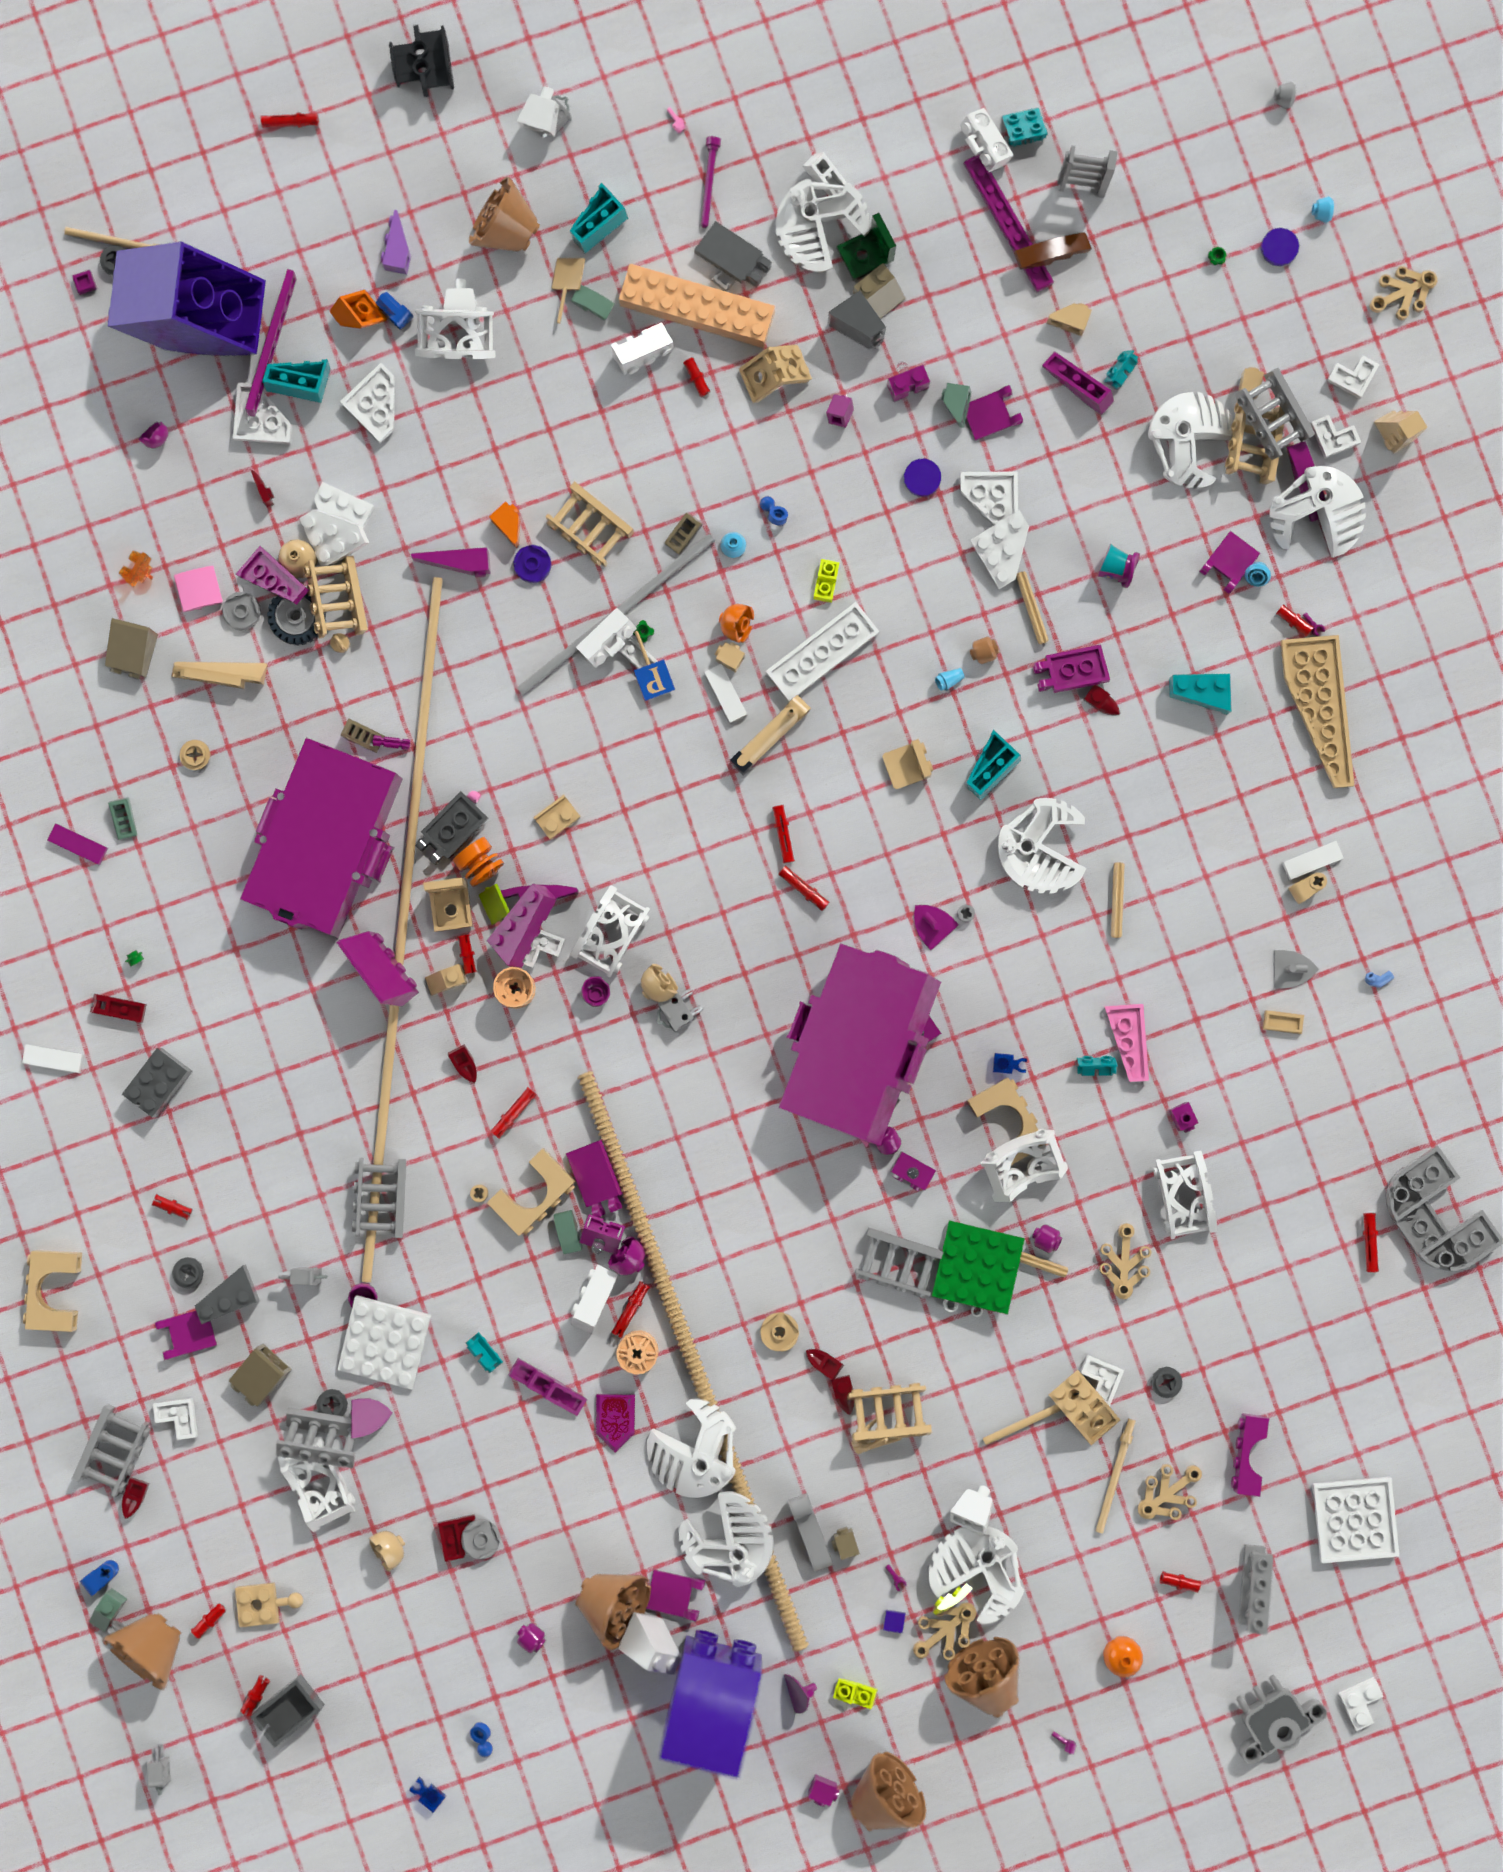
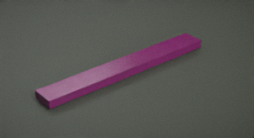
(1005, 217)
(271, 342)

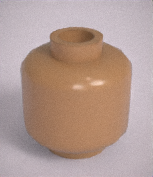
(984, 650)

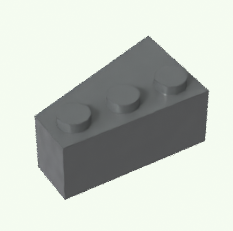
(229, 1296)

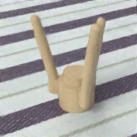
(865, 1446)

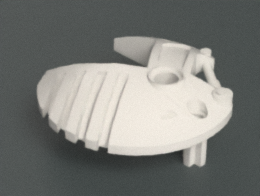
(804, 234)
(1200, 421)
(1338, 513)
(1041, 866)
(680, 1463)
(743, 1532)
(962, 1559)

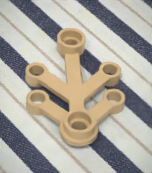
(1406, 291)
(1124, 1264)
(1167, 1494)
(947, 1629)

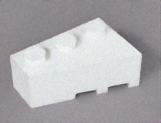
(642, 349)
(593, 1298)

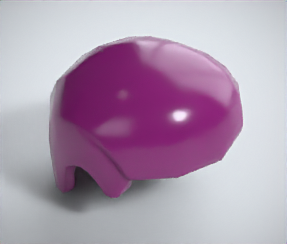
(155, 435)
(595, 991)
(363, 1290)

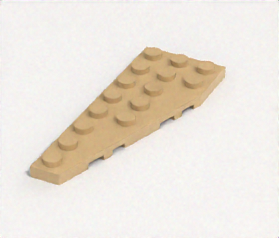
(1317, 686)

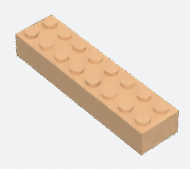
(696, 305)

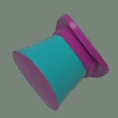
(1119, 565)

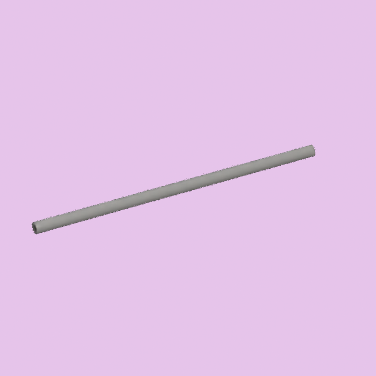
(624, 607)

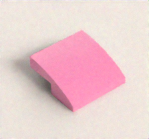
(198, 588)

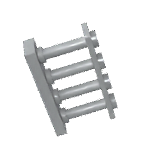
(1087, 171)
(1290, 406)
(396, 1208)
(894, 1243)
(317, 1422)
(99, 1435)
(1256, 1589)

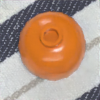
(736, 621)
(1123, 1656)

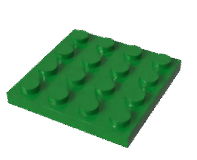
(978, 1267)

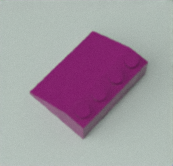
(379, 968)

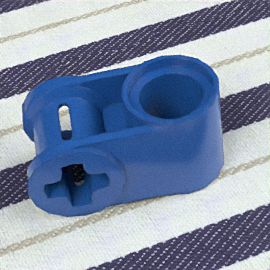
(98, 1578)

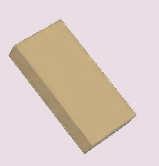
(1283, 1022)

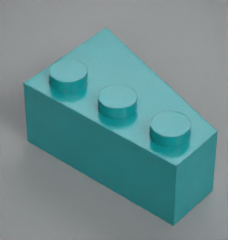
(598, 219)
(298, 380)
(1205, 690)
(993, 765)

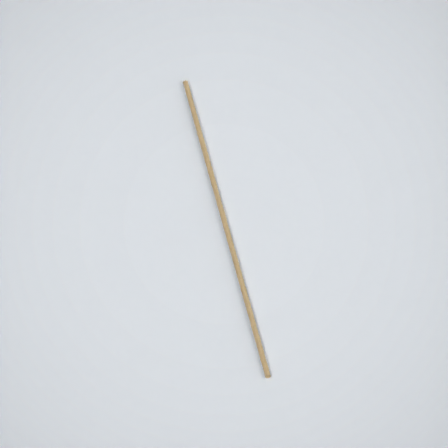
(403, 913)

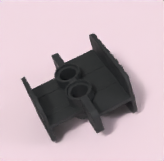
(434, 58)

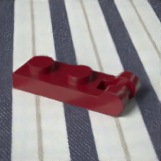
(119, 1008)

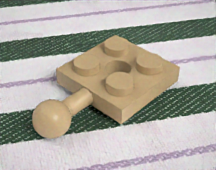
(267, 1596)

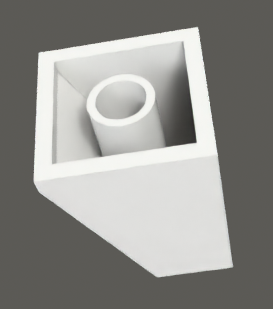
(650, 1644)

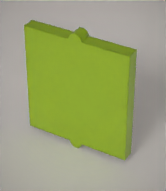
(494, 904)

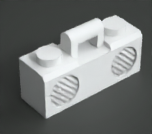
(986, 140)
(606, 638)

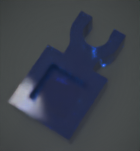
(1005, 1063)
(430, 1797)

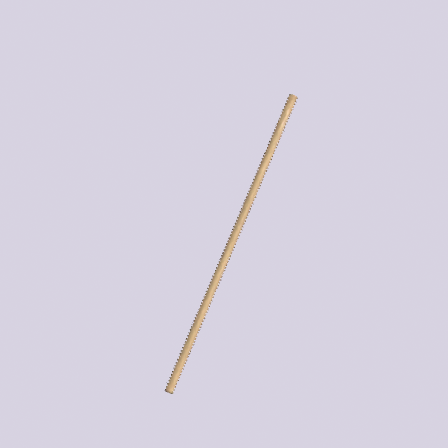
(682, 1332)

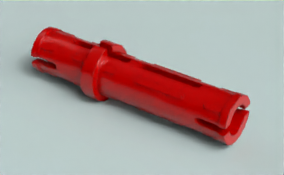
(290, 120)
(780, 812)
(807, 891)
(510, 1116)
(1370, 1242)
(630, 1309)

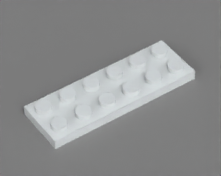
(822, 651)

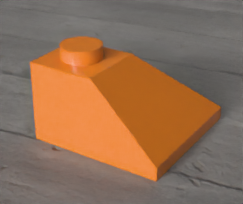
(357, 310)

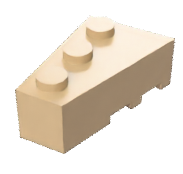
(1400, 428)

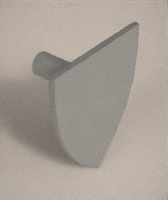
(1292, 969)

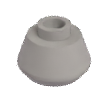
(1285, 95)

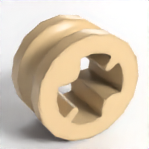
(473, 1192)

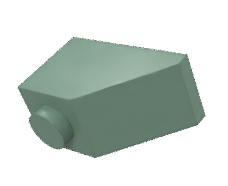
(957, 400)
(107, 1609)

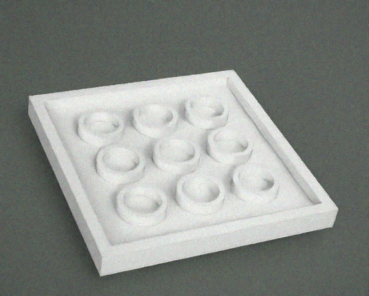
(384, 1342)
(1355, 1519)

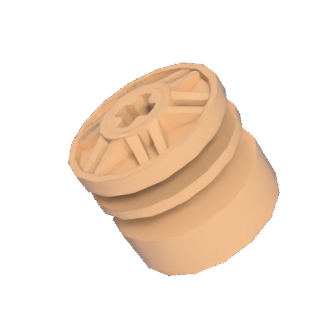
(508, 978)
(637, 1340)

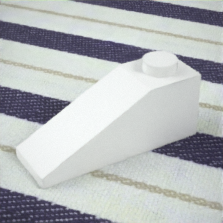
(823, 171)

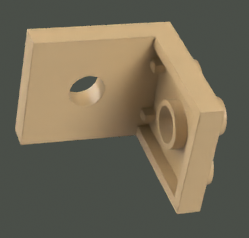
(775, 370)
(448, 893)
(1088, 1411)

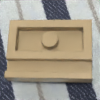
(557, 817)

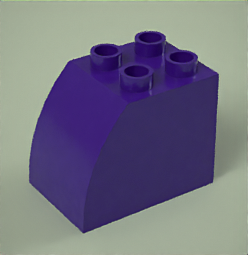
(186, 301)
(712, 1704)

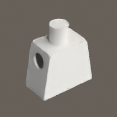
(540, 113)
(460, 299)
(973, 1510)

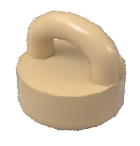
(339, 642)

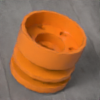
(478, 862)

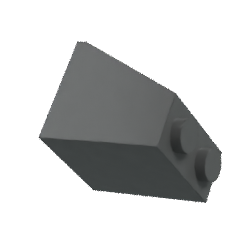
(858, 321)

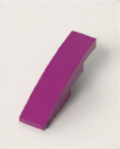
(1300, 460)
(557, 890)
(547, 1387)

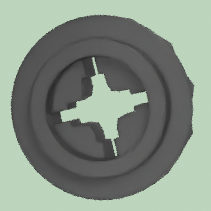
(107, 256)
(179, 1275)
(1175, 1384)
(337, 1397)

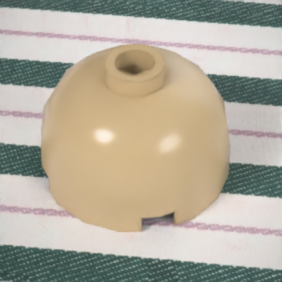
(293, 563)
(657, 984)
(388, 1548)

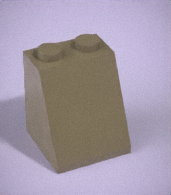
(130, 648)
(259, 1375)

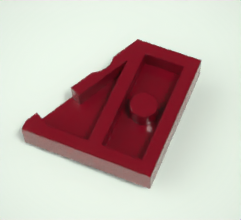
(451, 1536)

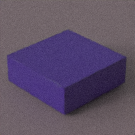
(894, 1621)

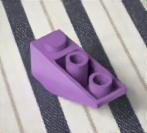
(397, 254)

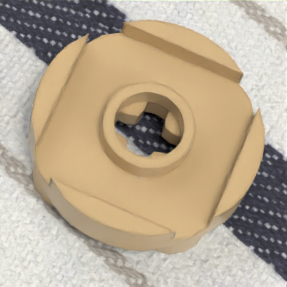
(777, 1342)

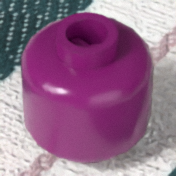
(890, 1142)
(1047, 1238)
(531, 1638)

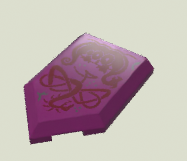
(615, 1419)

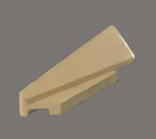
(221, 672)

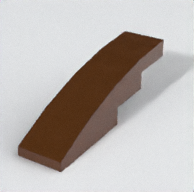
(1052, 250)

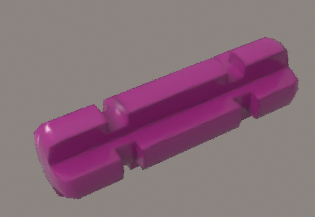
(391, 742)

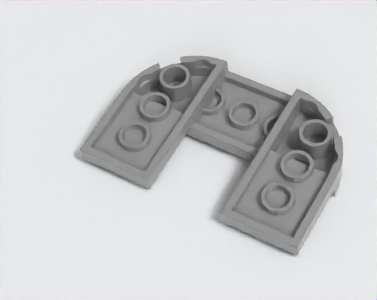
(1421, 1226)

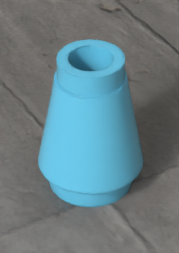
(949, 678)

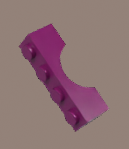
(1252, 1429)

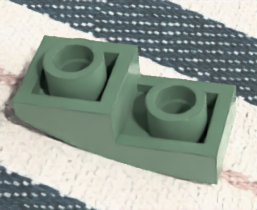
(592, 301)
(567, 1231)

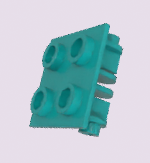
(1025, 126)

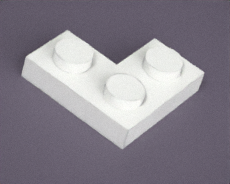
(1354, 381)
(1332, 441)
(544, 942)
(1106, 1374)
(181, 1412)
(1357, 1698)

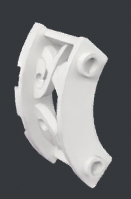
(432, 349)
(608, 905)
(1004, 1155)
(1206, 1214)
(312, 1510)

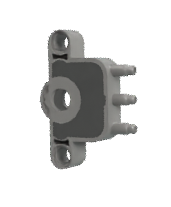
(1269, 1714)

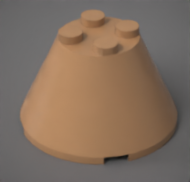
(505, 220)
(610, 1602)
(147, 1648)
(986, 1675)
(888, 1795)

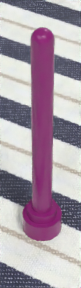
(713, 144)

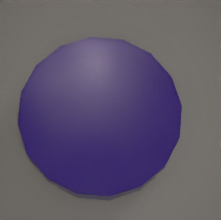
(1280, 246)
(922, 477)
(532, 564)

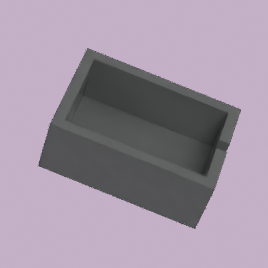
(157, 1082)
(287, 1710)

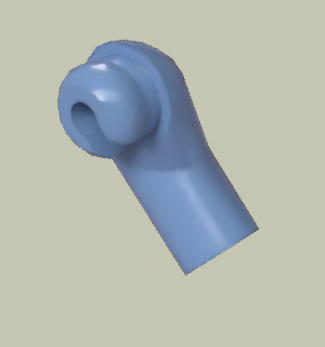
(1378, 981)

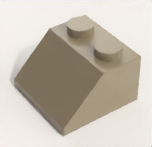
(880, 290)

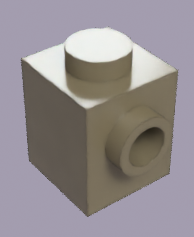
(845, 1543)

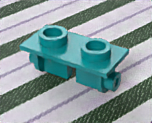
(1127, 362)
(1106, 1066)
(479, 1345)

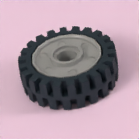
(287, 629)

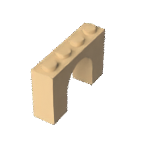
(1005, 1094)
(521, 1218)
(38, 1314)

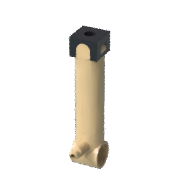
(770, 734)

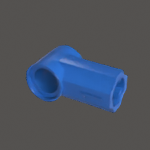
(397, 313)

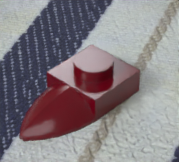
(265, 493)
(1102, 701)
(464, 1063)
(824, 1363)
(842, 1387)
(133, 1496)

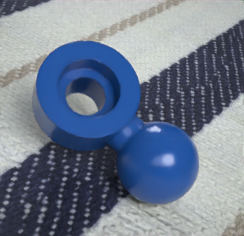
(777, 514)
(480, 1734)

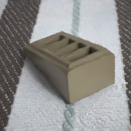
(693, 531)
(358, 726)

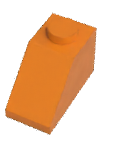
(508, 522)

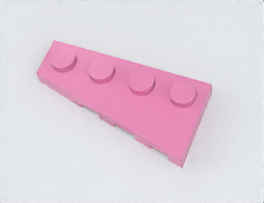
(1130, 1036)

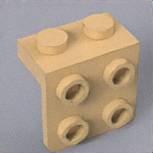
(907, 764)

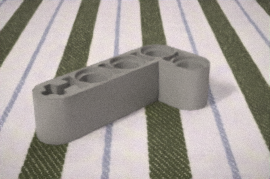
(810, 1532)

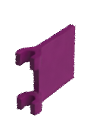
(990, 414)
(1231, 559)
(187, 1334)
(672, 1594)

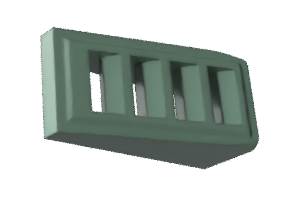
(112, 805)

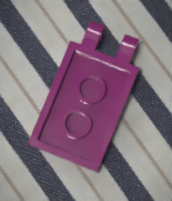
(1073, 669)
(595, 1177)

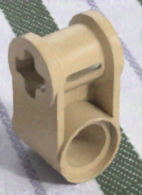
(1305, 888)

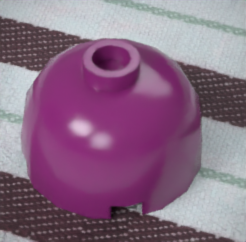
(628, 1258)

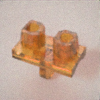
(140, 570)

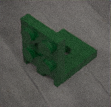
(877, 244)

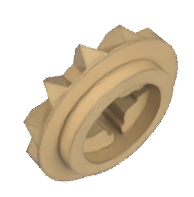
(188, 749)

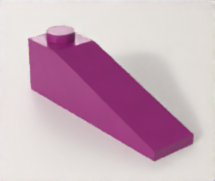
(1080, 383)
(467, 561)

